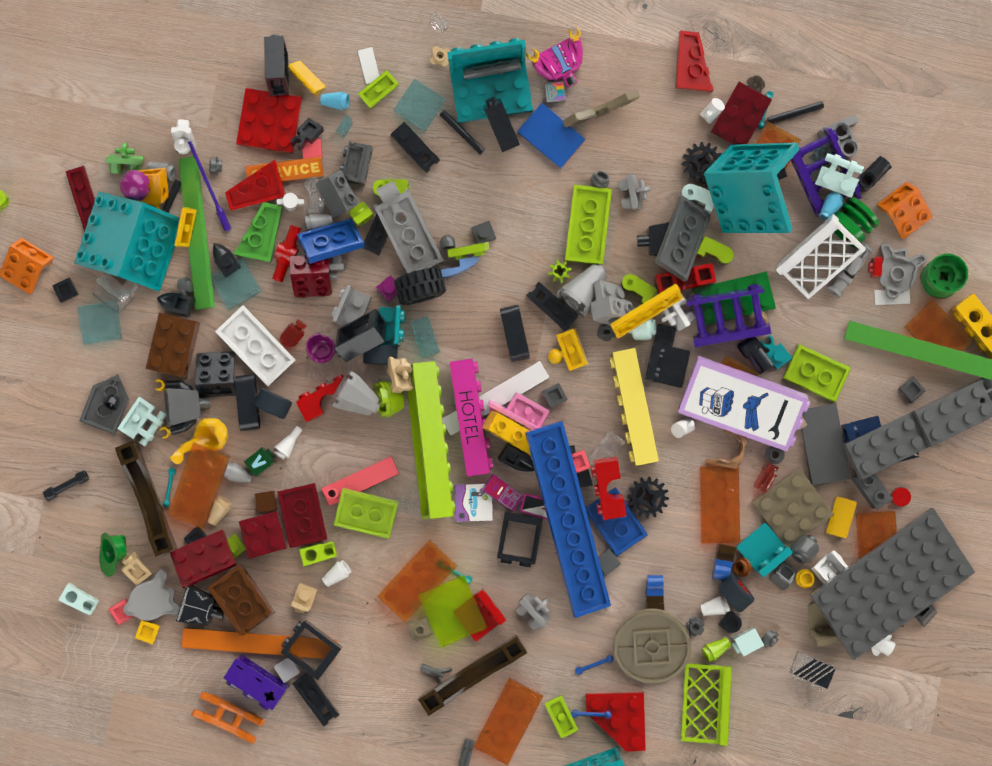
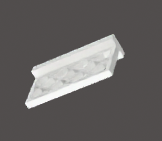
(808, 245)

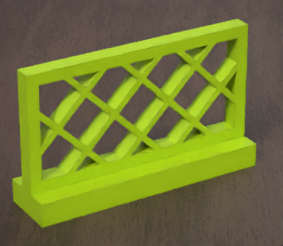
(723, 704)

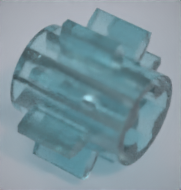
(824, 149)

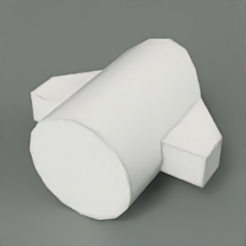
(712, 110)
(290, 202)
(683, 427)
(885, 646)

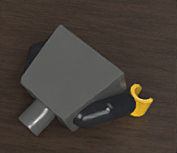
(181, 406)

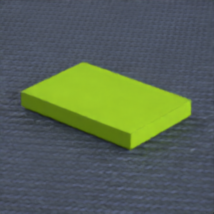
(816, 373)
(366, 513)

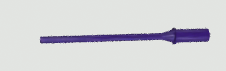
(219, 211)

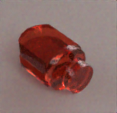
(293, 333)
(766, 478)

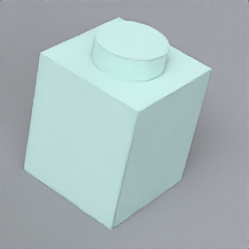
(747, 642)

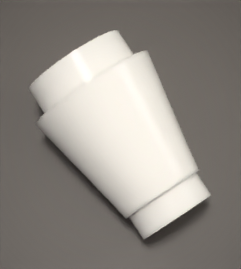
(337, 573)
(715, 606)

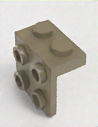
(819, 628)

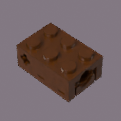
(172, 345)
(241, 600)

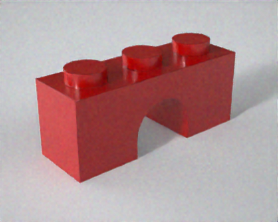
(698, 277)
(311, 403)
(606, 471)

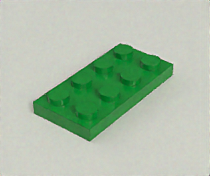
(766, 298)

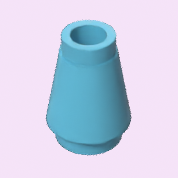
(336, 100)
(831, 205)

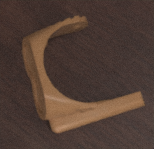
(741, 440)

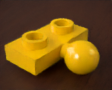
(570, 349)

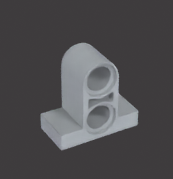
(848, 138)

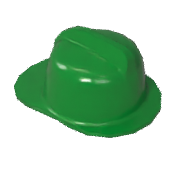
(111, 551)

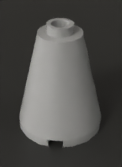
(581, 290)

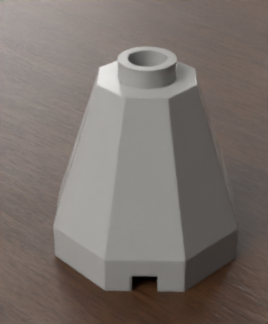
(355, 396)

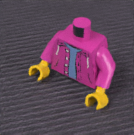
(560, 60)

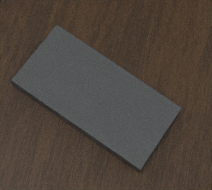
(682, 238)
(824, 445)

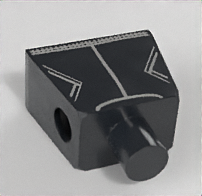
(198, 607)

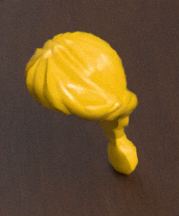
(208, 433)

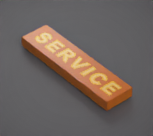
(294, 169)

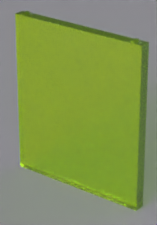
(452, 611)

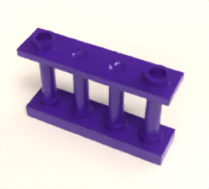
(804, 171)
(722, 334)

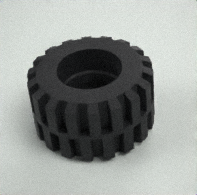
(420, 286)

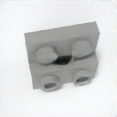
(609, 303)

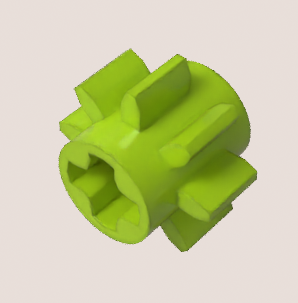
(563, 267)

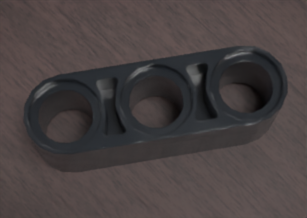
(514, 333)
(246, 395)

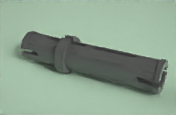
(492, 68)

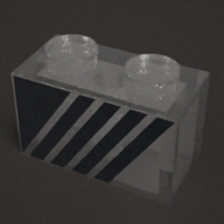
(813, 670)

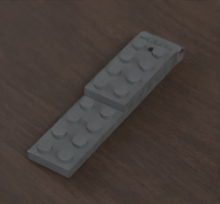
(921, 428)

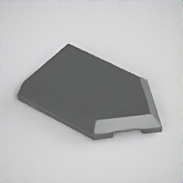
(97, 414)

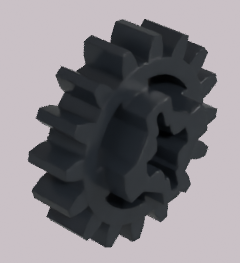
(695, 161)
(652, 509)

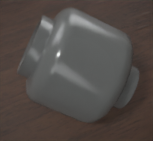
(804, 549)

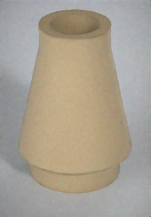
(219, 509)

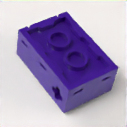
(255, 682)

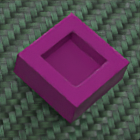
(388, 289)

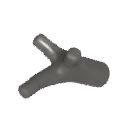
(436, 672)

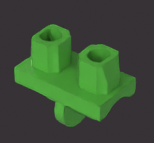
(115, 160)

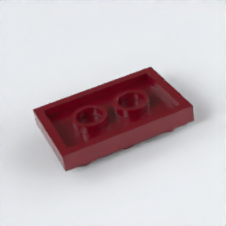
(741, 115)
(302, 515)
(203, 558)

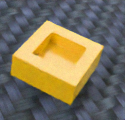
(147, 631)

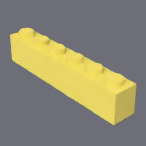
(634, 406)

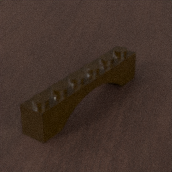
(151, 508)
(472, 674)

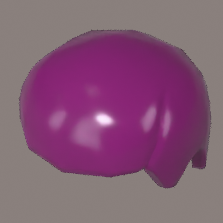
(134, 185)
(320, 348)

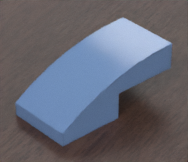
(465, 264)

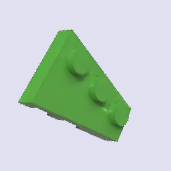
(261, 236)

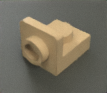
(135, 568)
(304, 598)

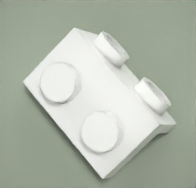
(829, 566)

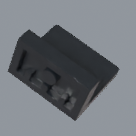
(667, 365)
(215, 374)

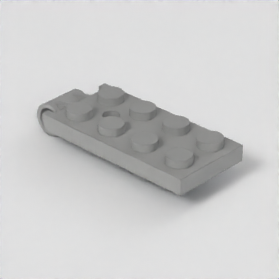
(410, 235)

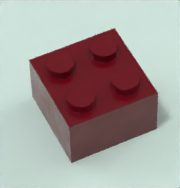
(262, 534)

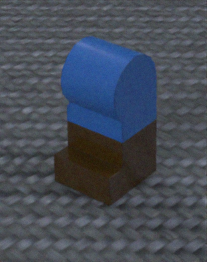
(723, 561)
(654, 592)

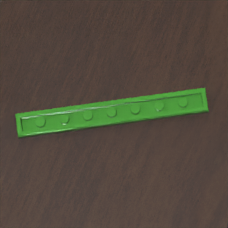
(198, 244)
(919, 349)

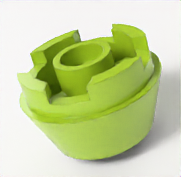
(389, 402)

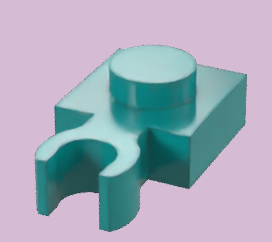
(777, 354)

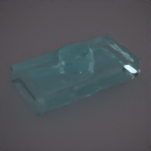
(425, 337)

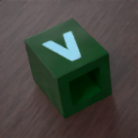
(260, 461)

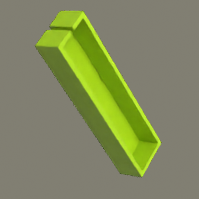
(429, 442)

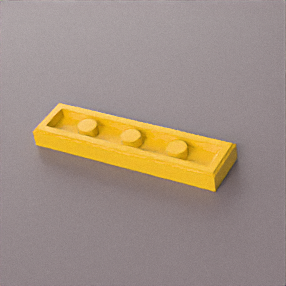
(646, 311)

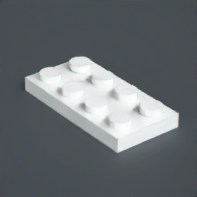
(255, 346)

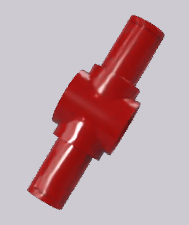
(284, 251)

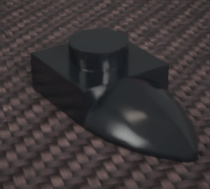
(225, 260)
(177, 303)
(516, 459)

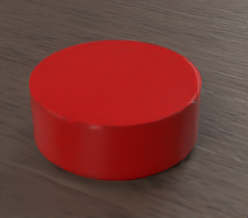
(901, 496)

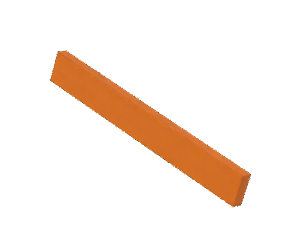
(252, 643)

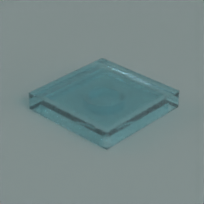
(419, 105)
(237, 286)
(99, 323)

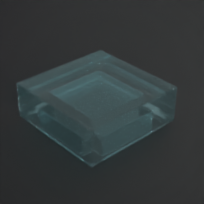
(344, 126)

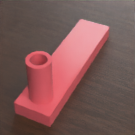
(361, 480)

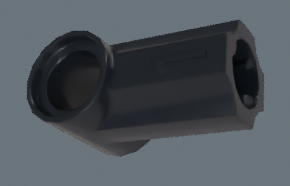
(874, 173)
(752, 350)

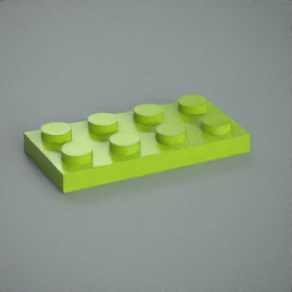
(588, 224)

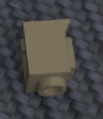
(420, 629)

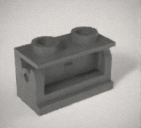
(356, 162)
(337, 193)
(872, 491)

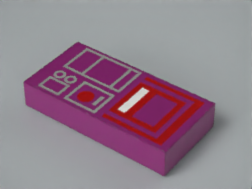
(502, 493)

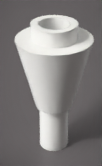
(285, 447)

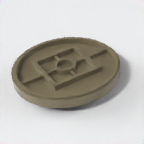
(652, 646)

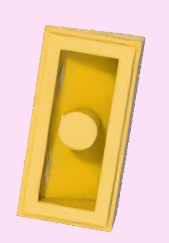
(306, 77)
(185, 227)
(841, 520)

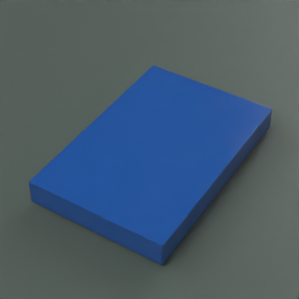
(550, 136)
(330, 240)
(618, 532)

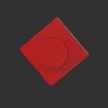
(875, 267)

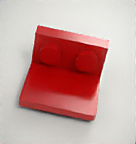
(489, 612)

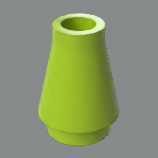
(715, 649)

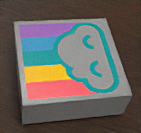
(555, 92)

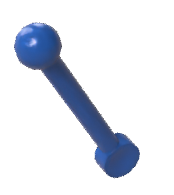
(579, 670)
(575, 713)

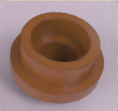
(738, 567)

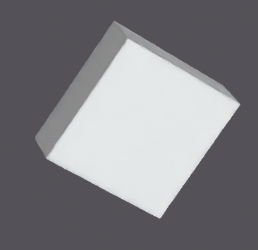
(286, 669)

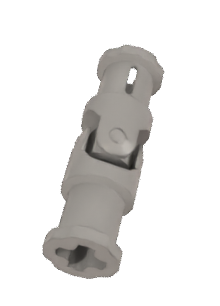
(842, 280)

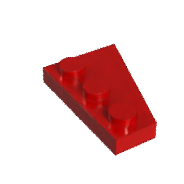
(691, 64)
(257, 188)

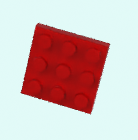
(268, 121)

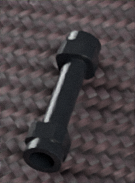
(80, 478)

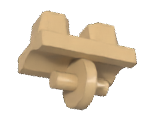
(399, 372)

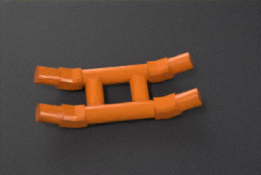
(216, 719)

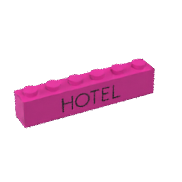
(470, 417)

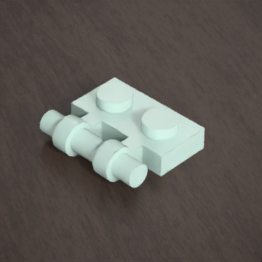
(837, 181)
(136, 419)

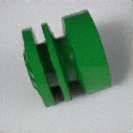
(856, 219)
(950, 267)

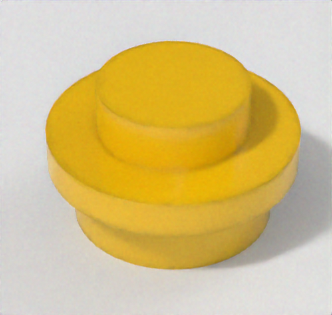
(805, 578)

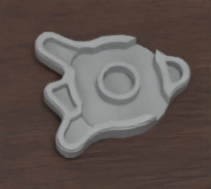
(898, 270)
(151, 599)

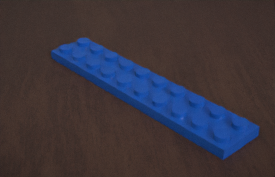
(568, 519)

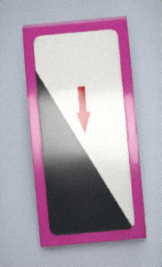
(534, 506)

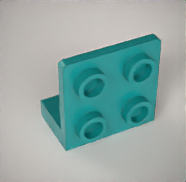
(394, 319)
(764, 550)

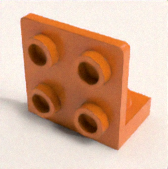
(906, 209)
(24, 265)

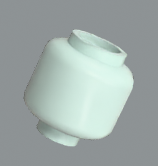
(644, 331)

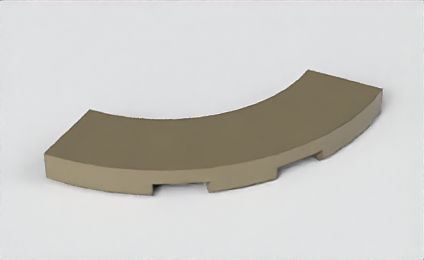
(601, 110)

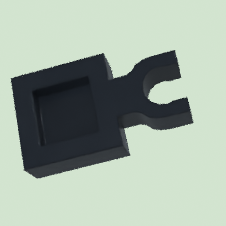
(309, 132)

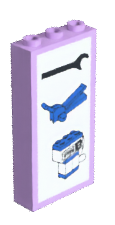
(743, 403)

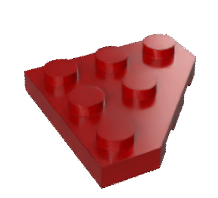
(626, 719)

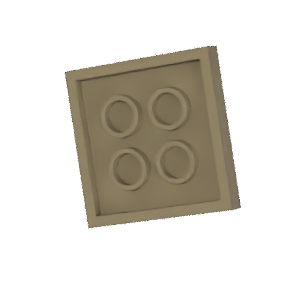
(793, 507)

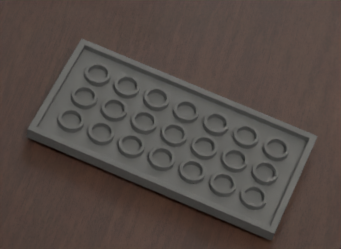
(892, 583)

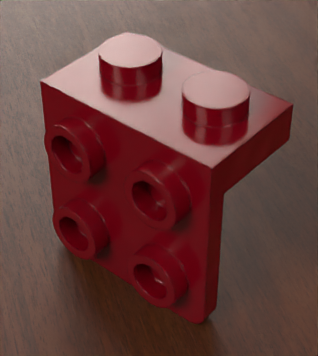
(310, 279)

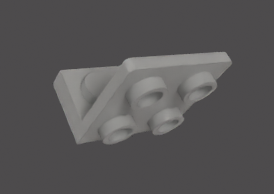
(352, 306)

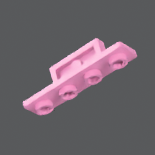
(522, 411)

